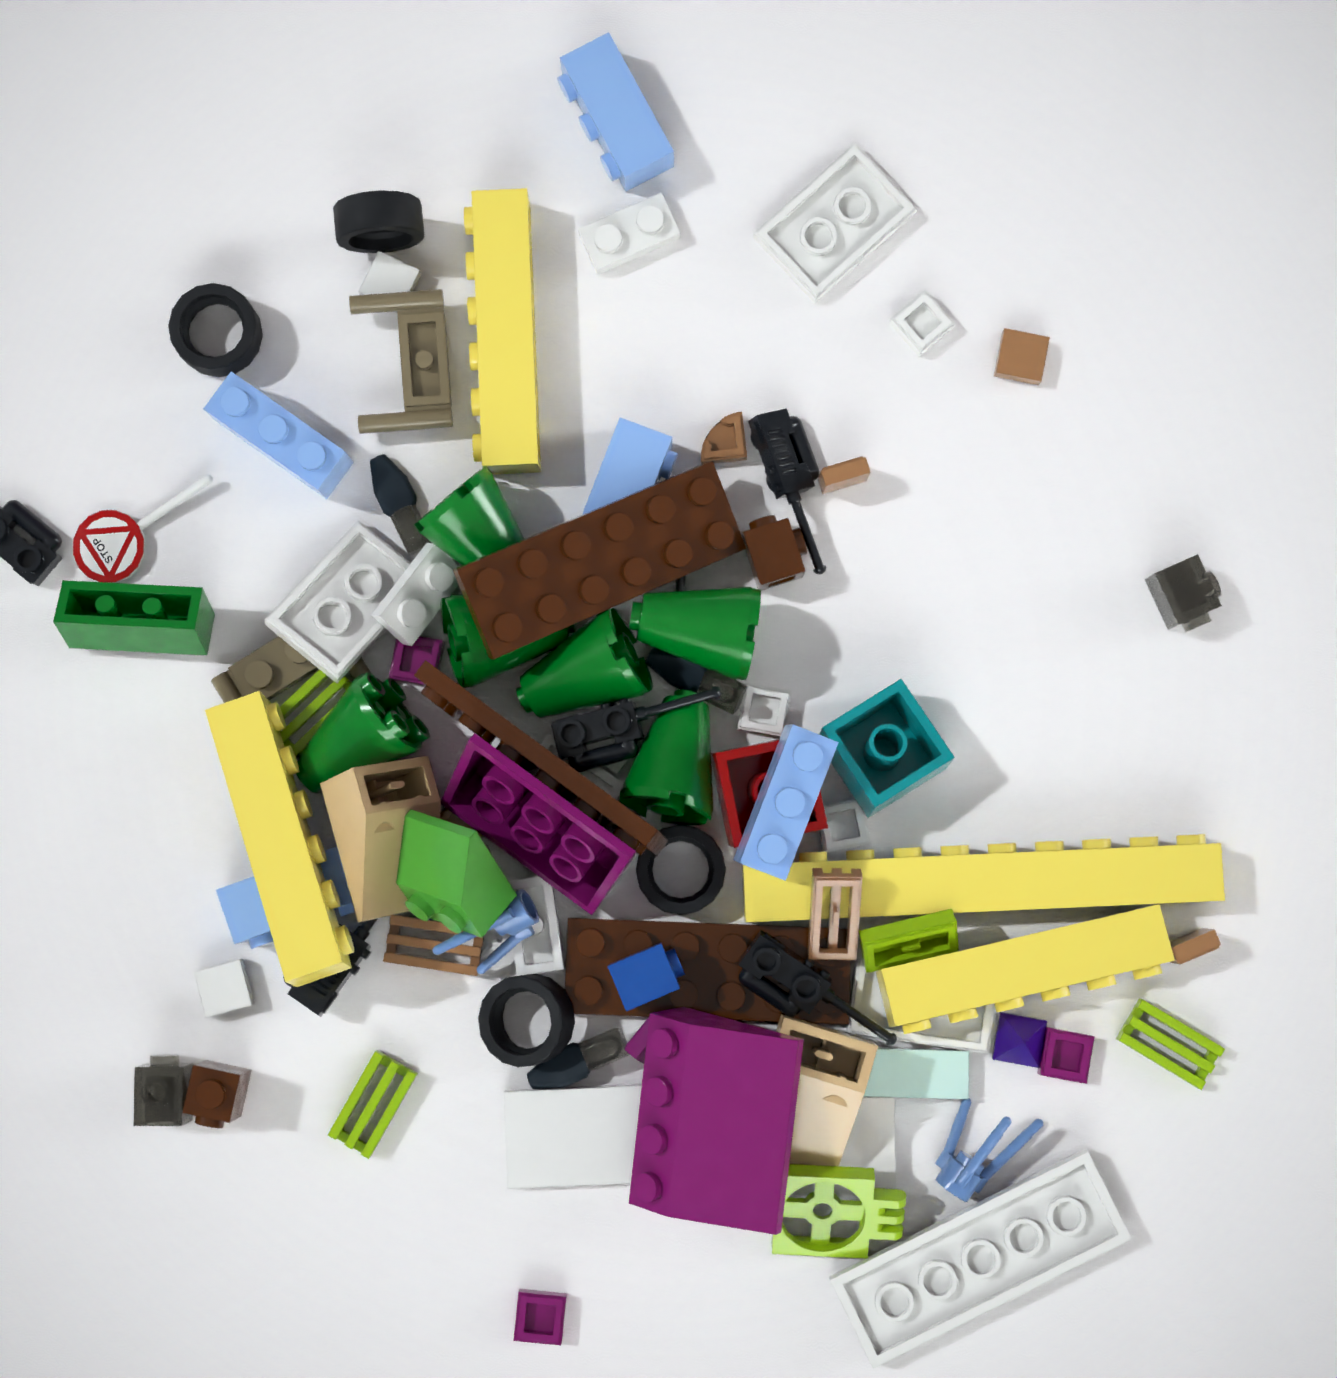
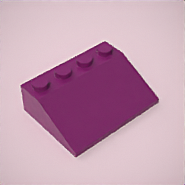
(535, 825)
(715, 1120)

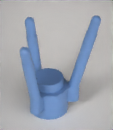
(515, 921)
(966, 1173)

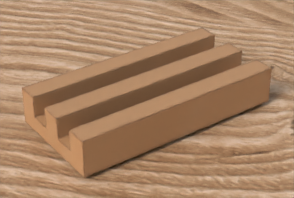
(835, 881)
(395, 939)

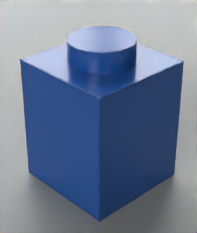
(646, 975)

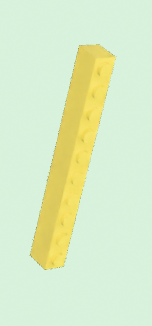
(998, 879)

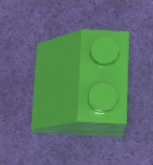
(450, 875)

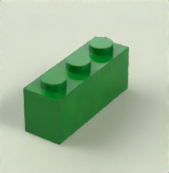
(134, 617)

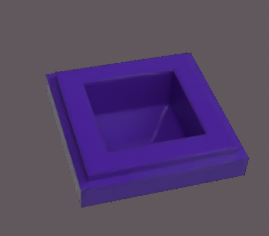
(1019, 1040)

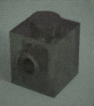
(1185, 593)
(161, 1091)

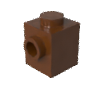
(774, 551)
(216, 1093)

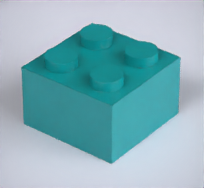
(886, 748)

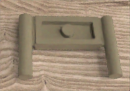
(422, 360)
(270, 671)

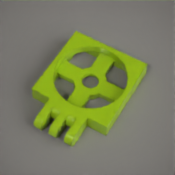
(878, 1212)

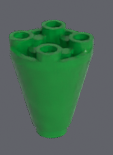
(361, 730)

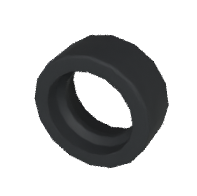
(378, 221)
(197, 300)
(709, 891)
(492, 1023)

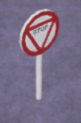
(112, 544)

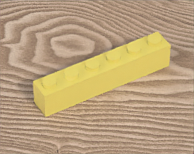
(505, 331)
(279, 839)
(1025, 966)

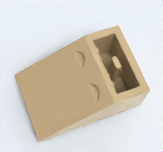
(367, 823)
(829, 1090)

